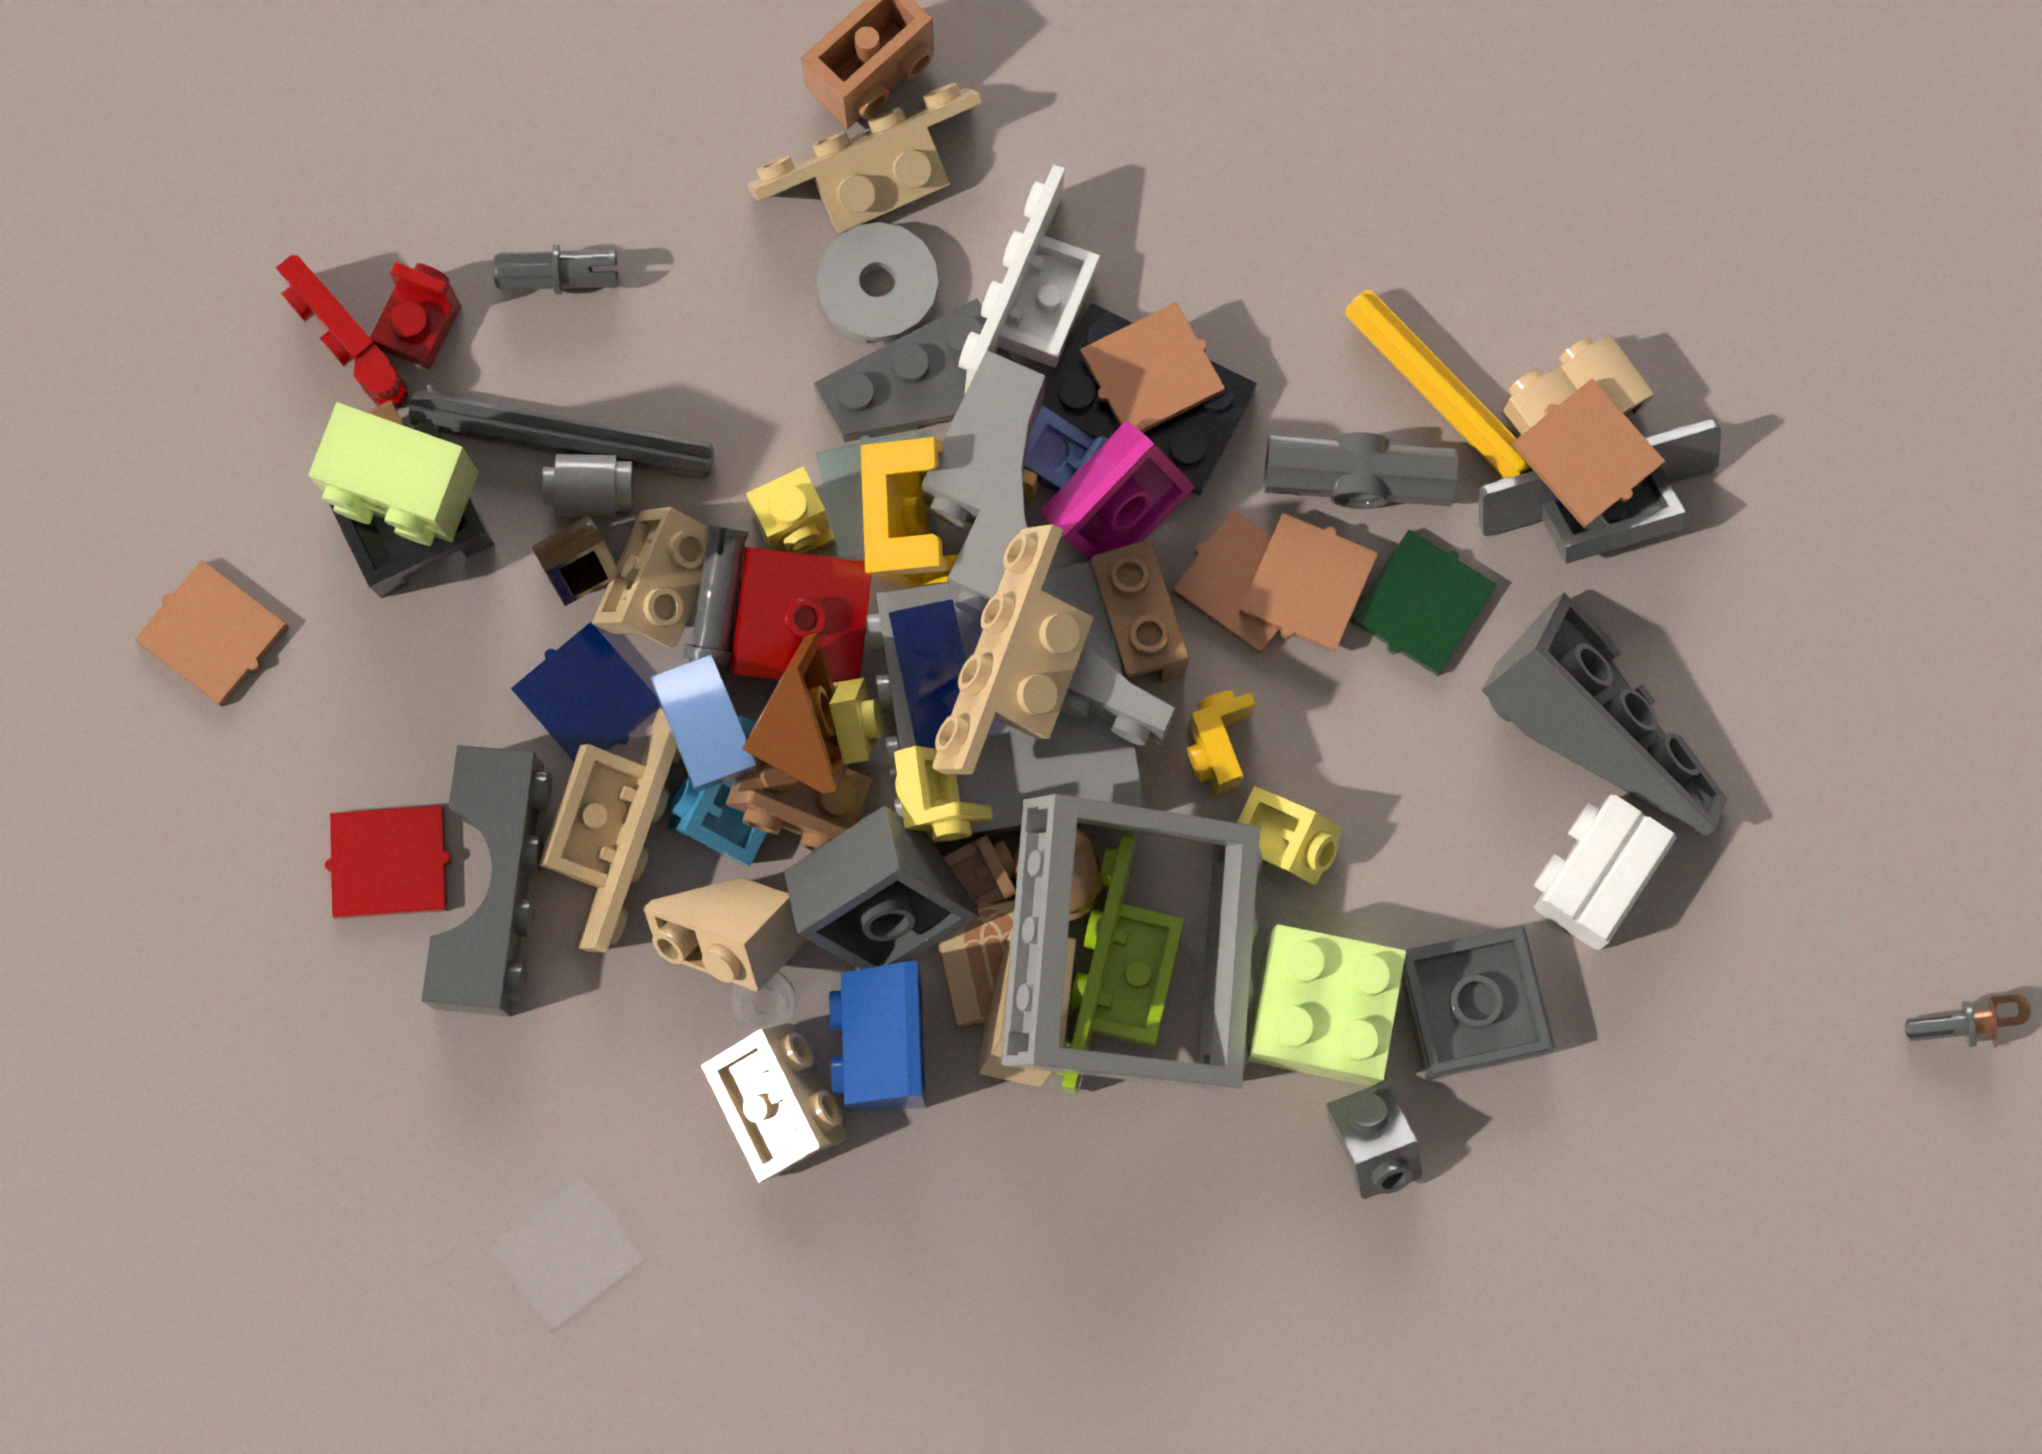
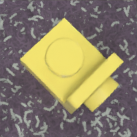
(1292, 835)

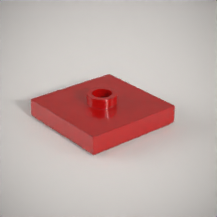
(795, 597)

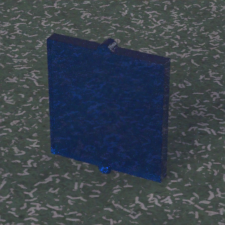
(586, 694)

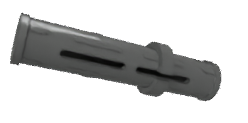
(717, 597)

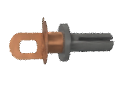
(1969, 1022)

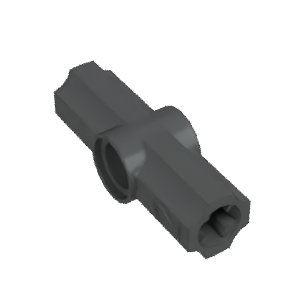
(1360, 470)

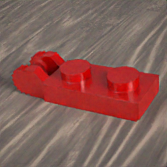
(343, 335)

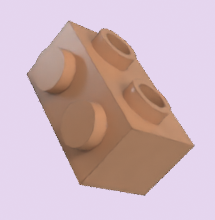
(868, 57)

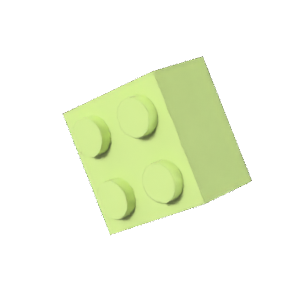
(393, 473)
(1325, 1005)

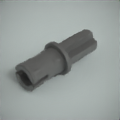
(554, 269)

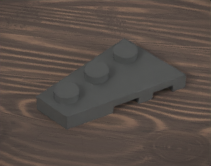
(905, 381)

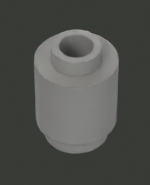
(588, 485)

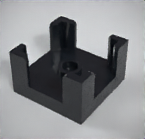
(389, 557)

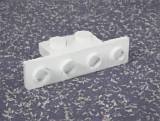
(1040, 291)

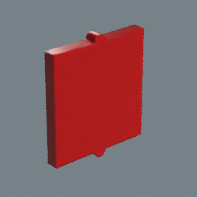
(388, 862)

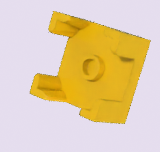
(897, 518)

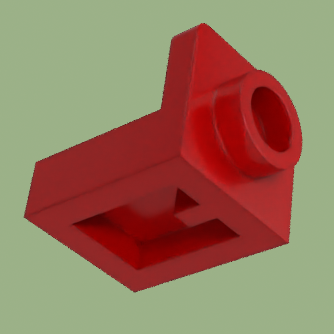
(416, 314)

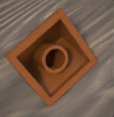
(797, 722)

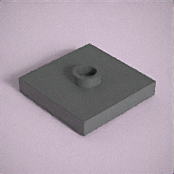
(1475, 1003)

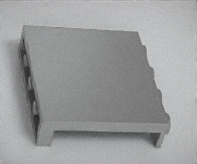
(1076, 761)

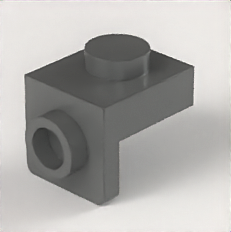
(1376, 1140)

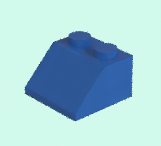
(881, 1038)

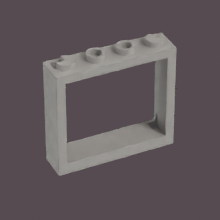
(1042, 939)

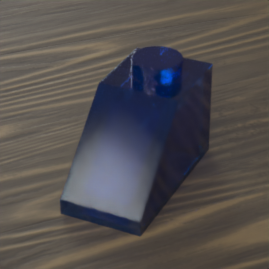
(929, 664)

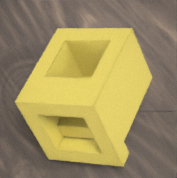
(791, 514)

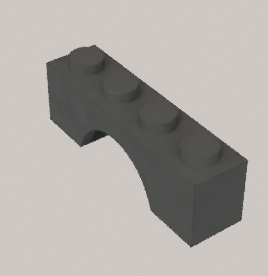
(477, 962)

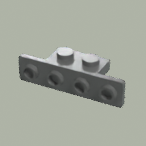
(1646, 515)

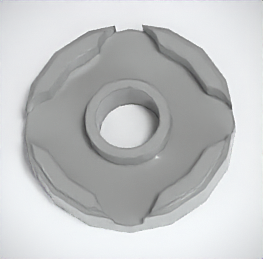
(869, 250)

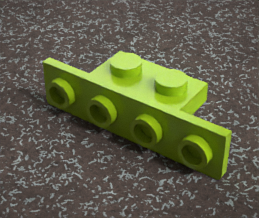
(1128, 968)

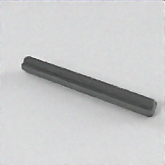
(562, 433)

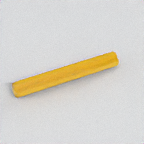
(1436, 383)

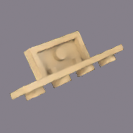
(876, 168)
(1021, 657)
(605, 825)

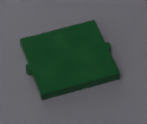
(1422, 602)

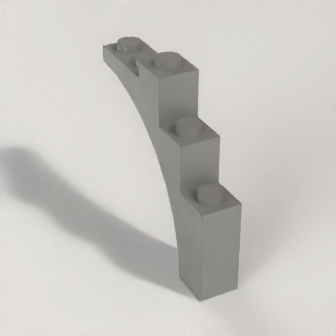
(983, 485)

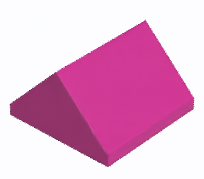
(1118, 494)

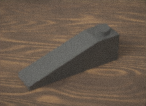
(1575, 701)

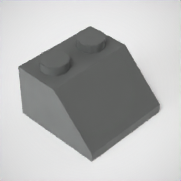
(877, 893)

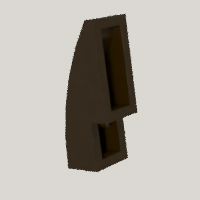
(576, 560)

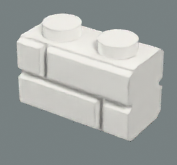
(1603, 871)

